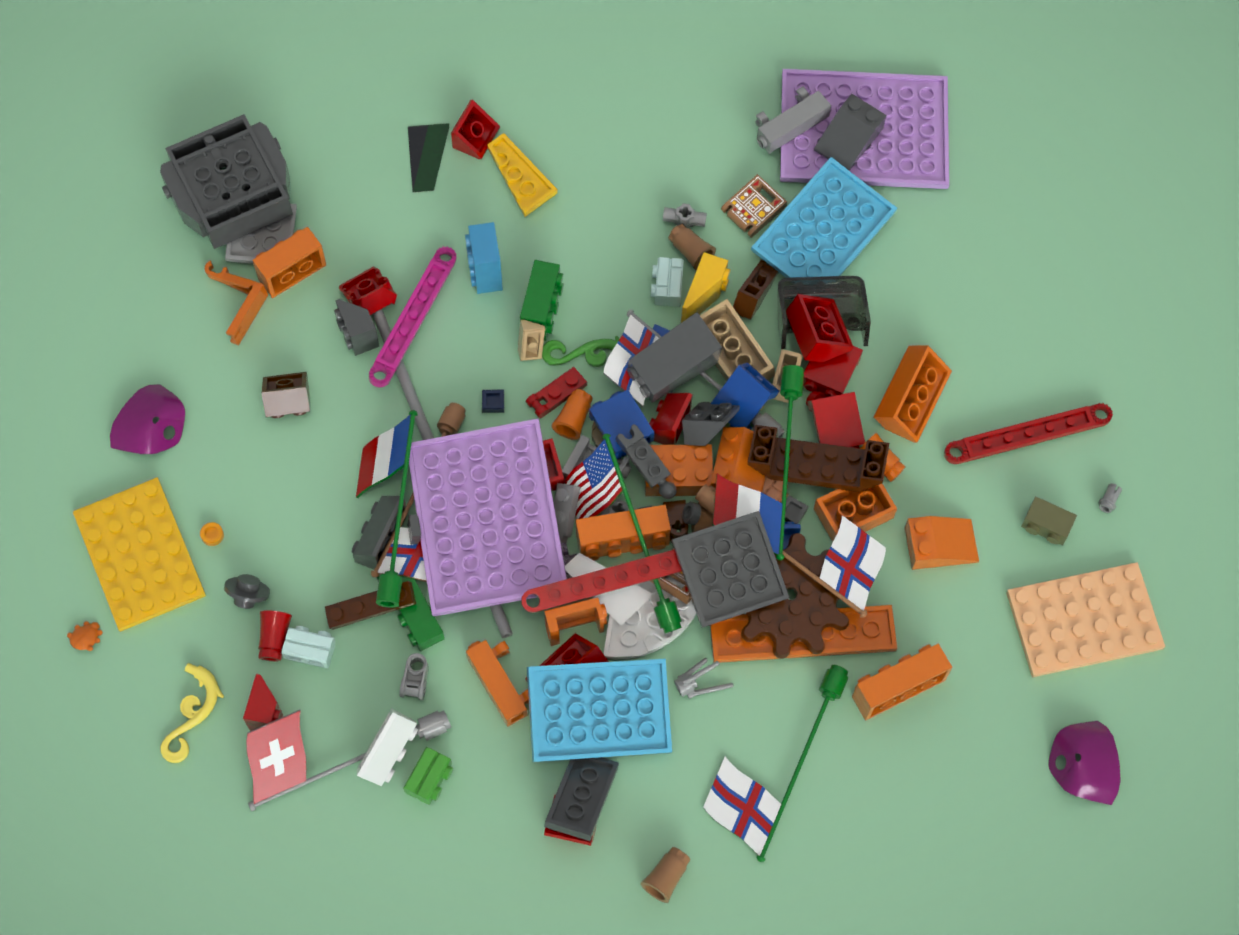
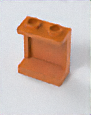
(574, 615)

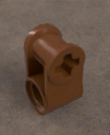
(674, 512)

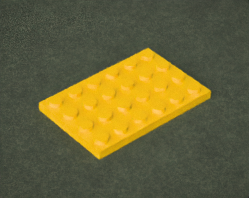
(139, 554)

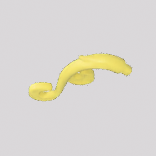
(207, 679)

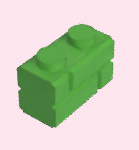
(428, 775)

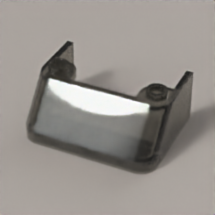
(847, 292)

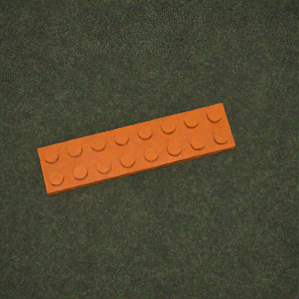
(863, 635)

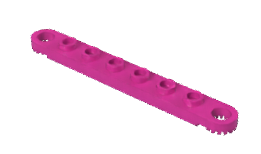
(412, 317)

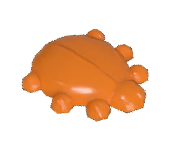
(85, 636)

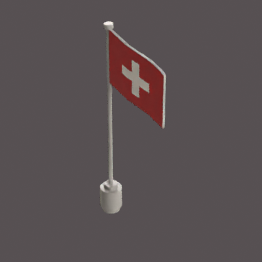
(279, 756)

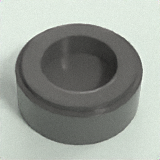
(691, 513)

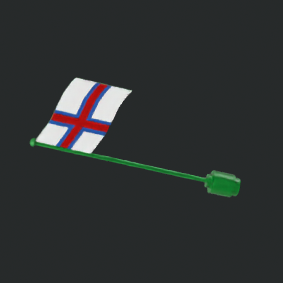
(747, 806)

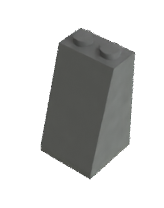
(675, 358)

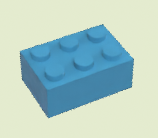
(484, 258)

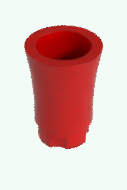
(272, 634)

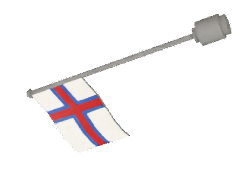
(636, 338)

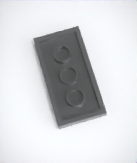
(581, 796)

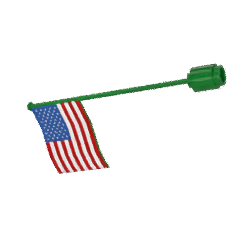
(599, 487)

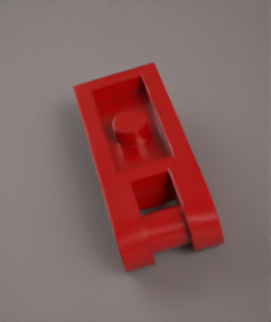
(556, 392)

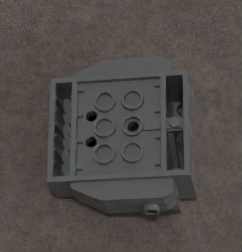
(200, 186)

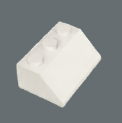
(387, 748)

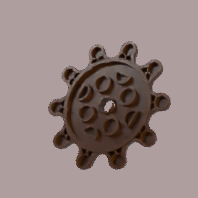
(805, 615)

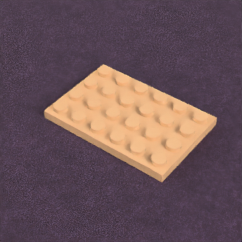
(1085, 619)

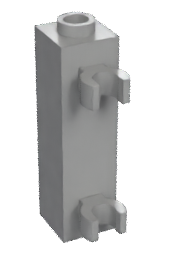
(793, 121)

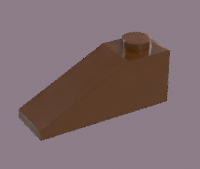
(754, 290)

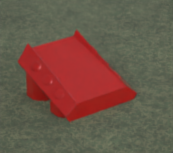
(369, 290)

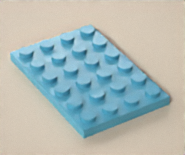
(824, 225)
(599, 710)

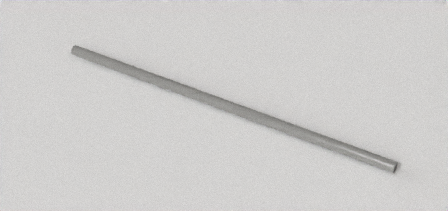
(426, 433)

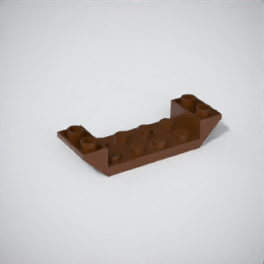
(818, 462)

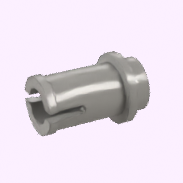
(1107, 503)

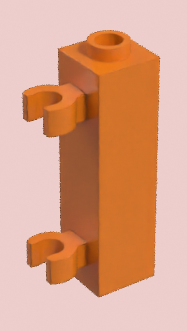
(495, 680)

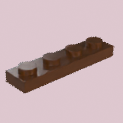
(365, 607)

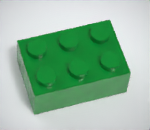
(542, 295)

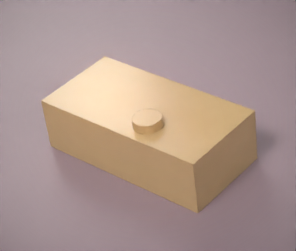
(736, 342)

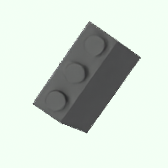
(377, 531)

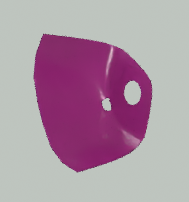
(134, 427)
(1098, 771)

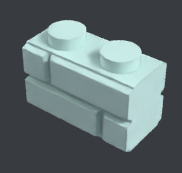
(668, 281)
(308, 646)

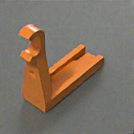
(256, 297)

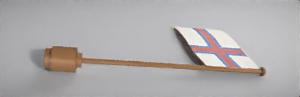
(410, 557)
(848, 566)

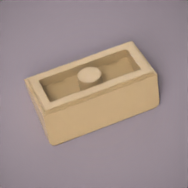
(530, 340)

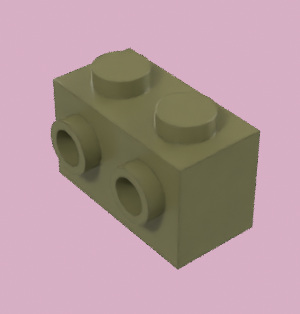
(1048, 521)

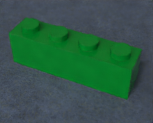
(419, 620)

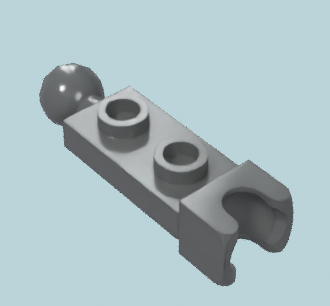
(647, 462)

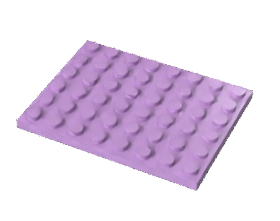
(905, 153)
(485, 516)

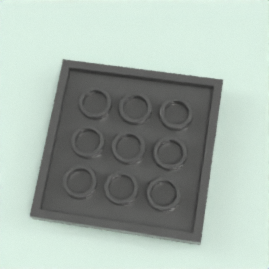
(730, 569)

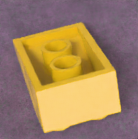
(707, 285)

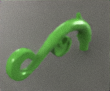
(588, 349)

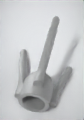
(686, 682)

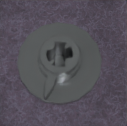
(246, 590)

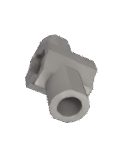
(691, 216)

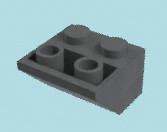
(356, 327)
(706, 421)

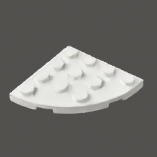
(641, 632)

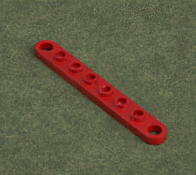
(1028, 433)
(603, 581)

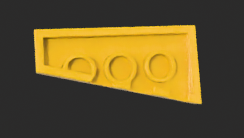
(521, 175)

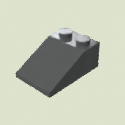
(851, 132)

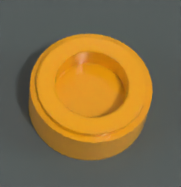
(211, 534)

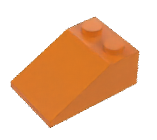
(940, 542)

